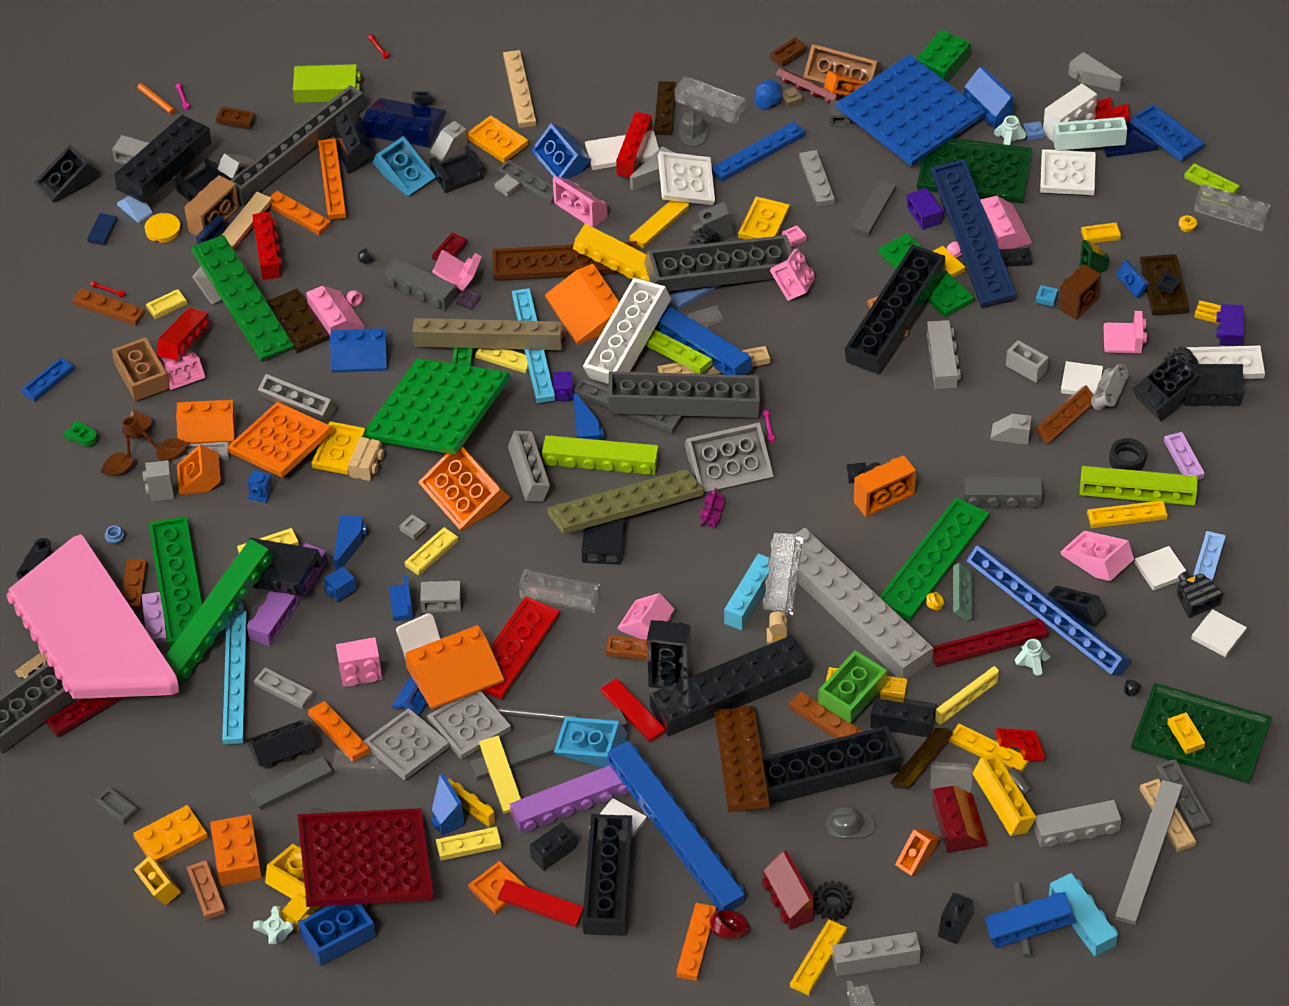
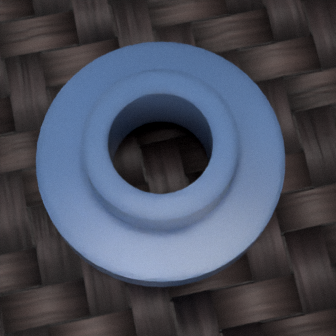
(114, 534)

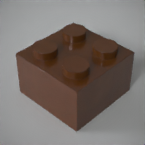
(1079, 291)

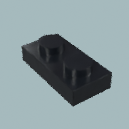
(1016, 257)

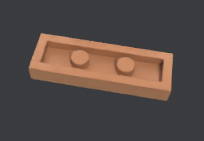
(205, 890)

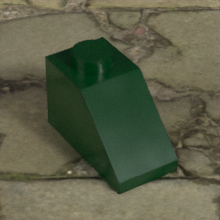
(1093, 257)

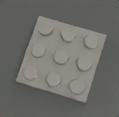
(468, 722)
(406, 744)

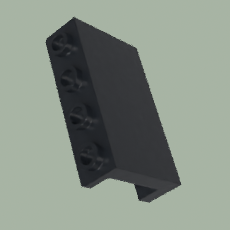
(288, 567)

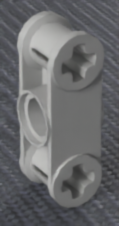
(1109, 387)

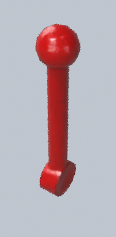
(385, 55)
(121, 293)

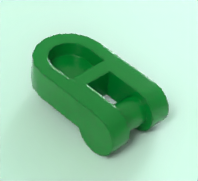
(81, 434)

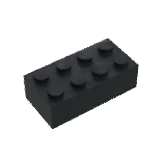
(668, 653)

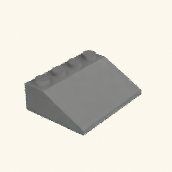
(729, 457)

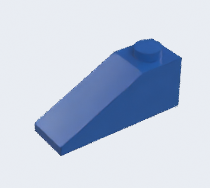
(586, 423)
(349, 538)

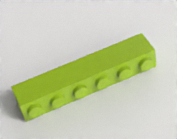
(600, 455)
(1138, 485)

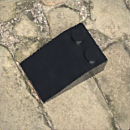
(66, 175)

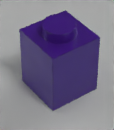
(563, 386)

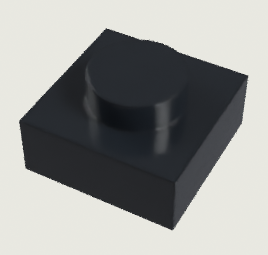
(421, 97)
(1168, 283)

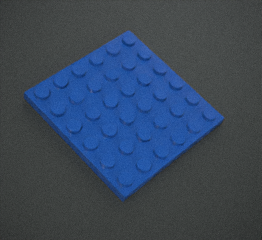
(910, 109)

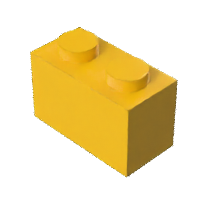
(157, 880)

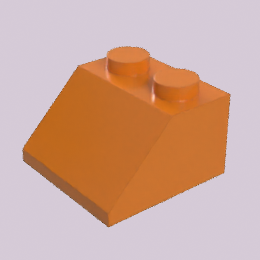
(198, 471)

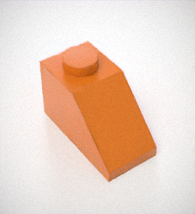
(842, 83)
(917, 850)

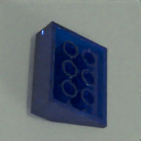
(395, 119)

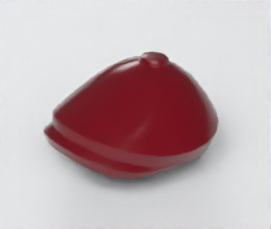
(728, 925)

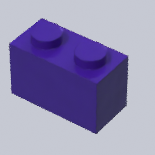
(924, 208)
(1230, 325)

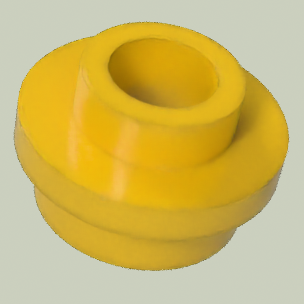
(1187, 223)
(935, 601)

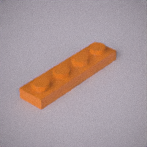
(299, 213)
(338, 731)
(695, 942)

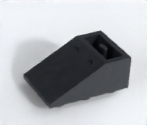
(1166, 386)

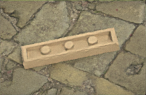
(244, 220)
(1178, 830)

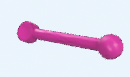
(185, 105)
(771, 438)

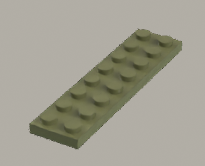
(625, 501)

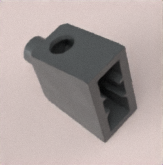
(717, 219)

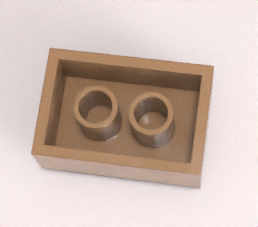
(216, 199)
(140, 369)

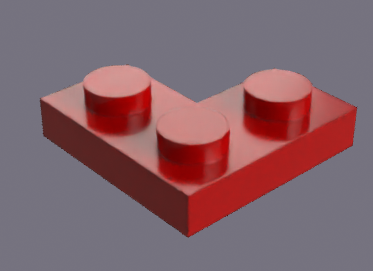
(1106, 110)
(1025, 740)

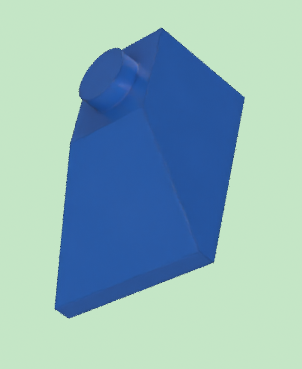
(446, 808)

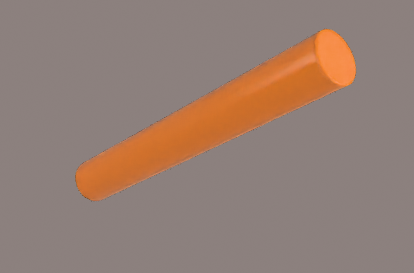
(156, 98)

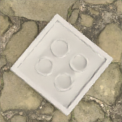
(1067, 172)
(686, 178)

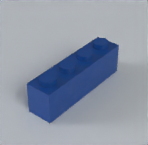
(1030, 919)

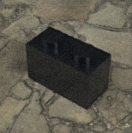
(552, 846)

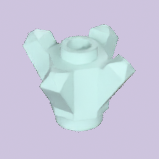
(1010, 130)
(1031, 656)
(274, 926)

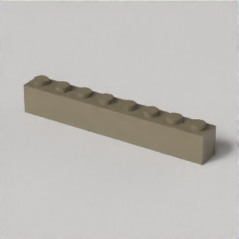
(487, 334)

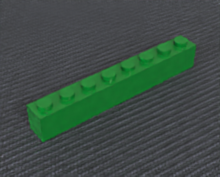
(217, 609)

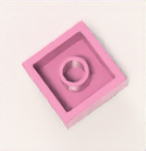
(359, 662)

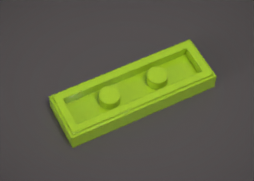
(1203, 176)

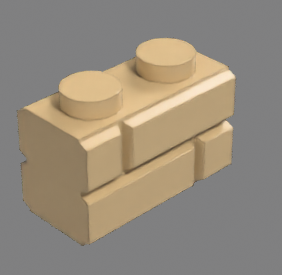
(365, 459)

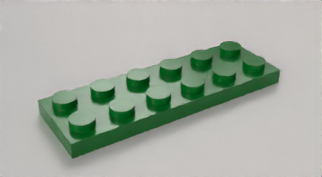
(948, 293)

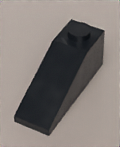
(1081, 604)

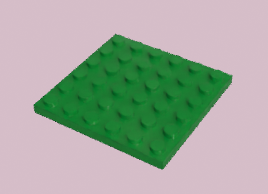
(436, 406)

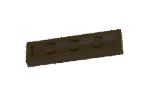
(664, 108)
(920, 759)

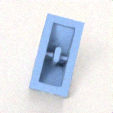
(134, 208)

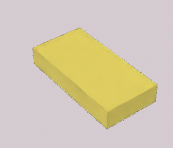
(166, 304)

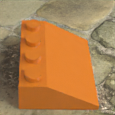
(583, 303)
(463, 488)
(453, 667)

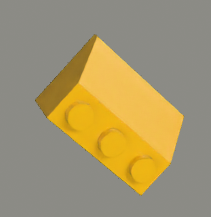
(286, 873)

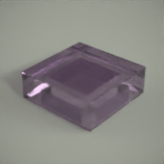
(468, 299)

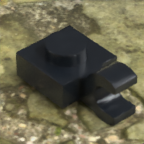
(855, 469)

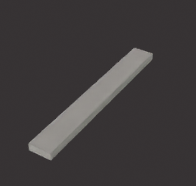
(1148, 852)

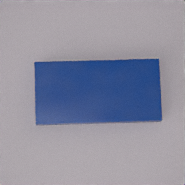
(1167, 132)

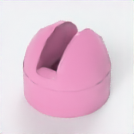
(954, 249)
(354, 298)

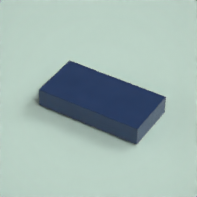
(102, 229)
(212, 230)

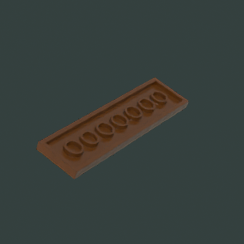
(543, 262)
(741, 759)

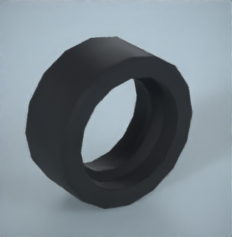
(1131, 445)

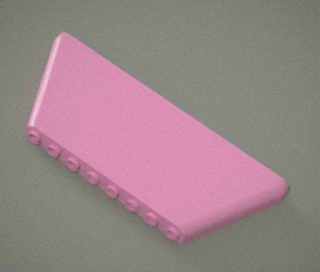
(89, 628)

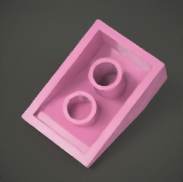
(1099, 554)

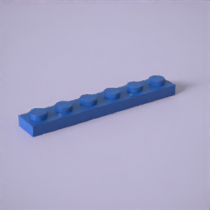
(757, 151)

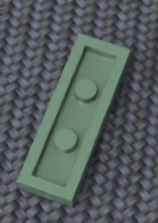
(962, 592)

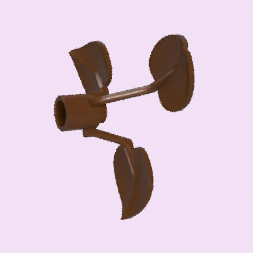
(133, 427)

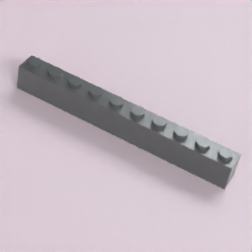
(295, 145)

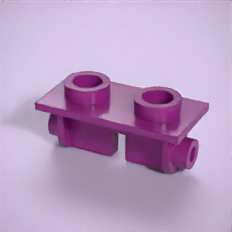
(708, 514)

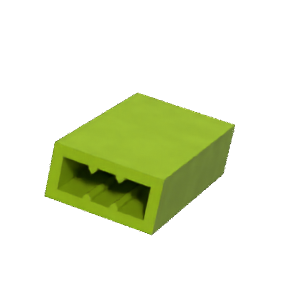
(323, 82)

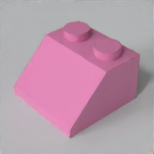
(642, 612)

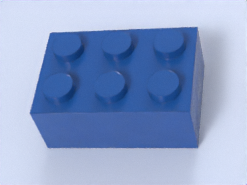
(336, 931)

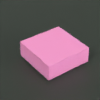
(795, 236)

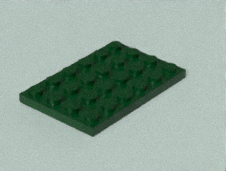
(994, 167)
(1229, 732)

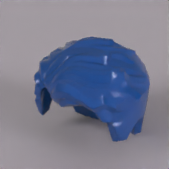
(768, 94)

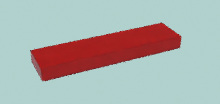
(633, 710)
(540, 903)

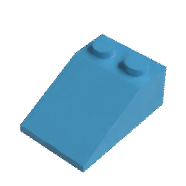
(403, 167)
(589, 739)

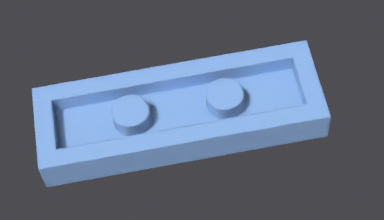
(1210, 554)

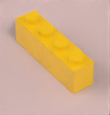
(1004, 795)

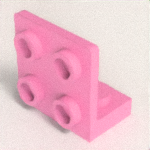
(456, 271)
(793, 275)
(184, 371)

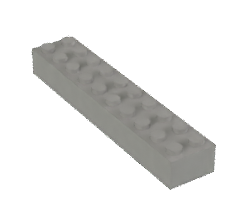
(861, 610)

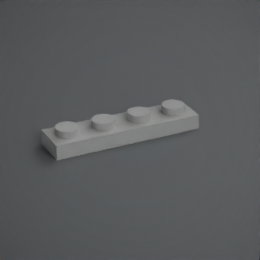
(817, 178)

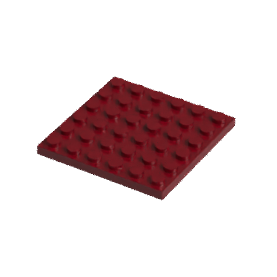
(364, 857)

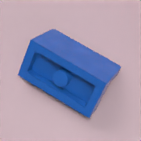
(401, 601)
(410, 697)

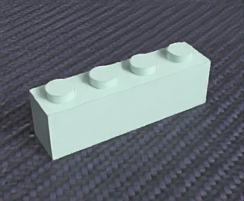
(1089, 133)

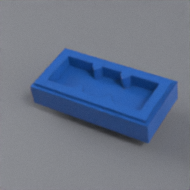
(1132, 279)

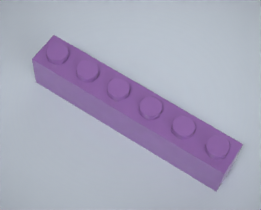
(279, 608)
(566, 799)

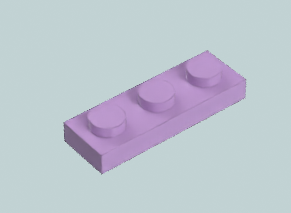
(1183, 455)
(154, 617)

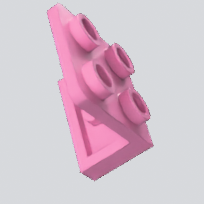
(1125, 336)

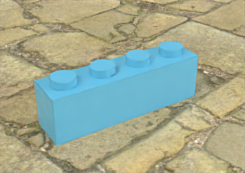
(747, 594)
(1090, 921)

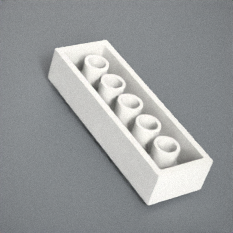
(627, 330)

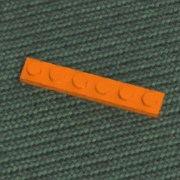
(332, 179)

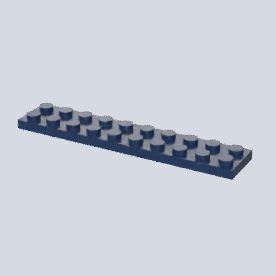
(973, 233)

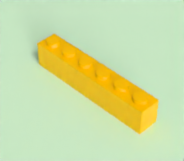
(611, 253)

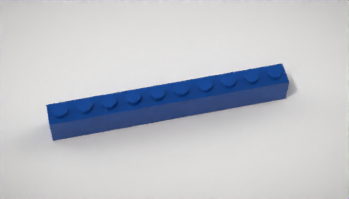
(1049, 610)
(675, 827)

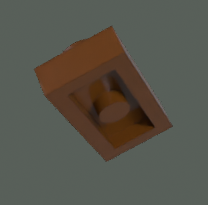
(788, 51)
(235, 117)

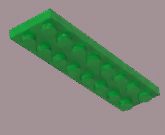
(242, 298)
(933, 558)
(175, 574)

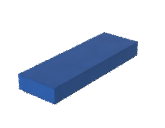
(47, 379)

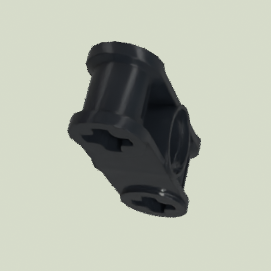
(37, 554)

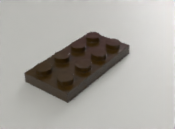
(1161, 301)
(298, 320)

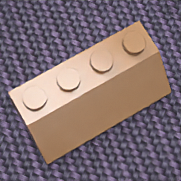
(826, 59)

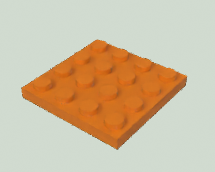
(279, 439)

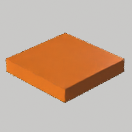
(489, 885)

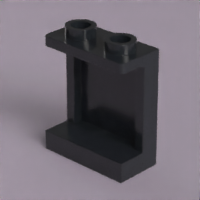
(458, 170)
(193, 185)
(603, 543)

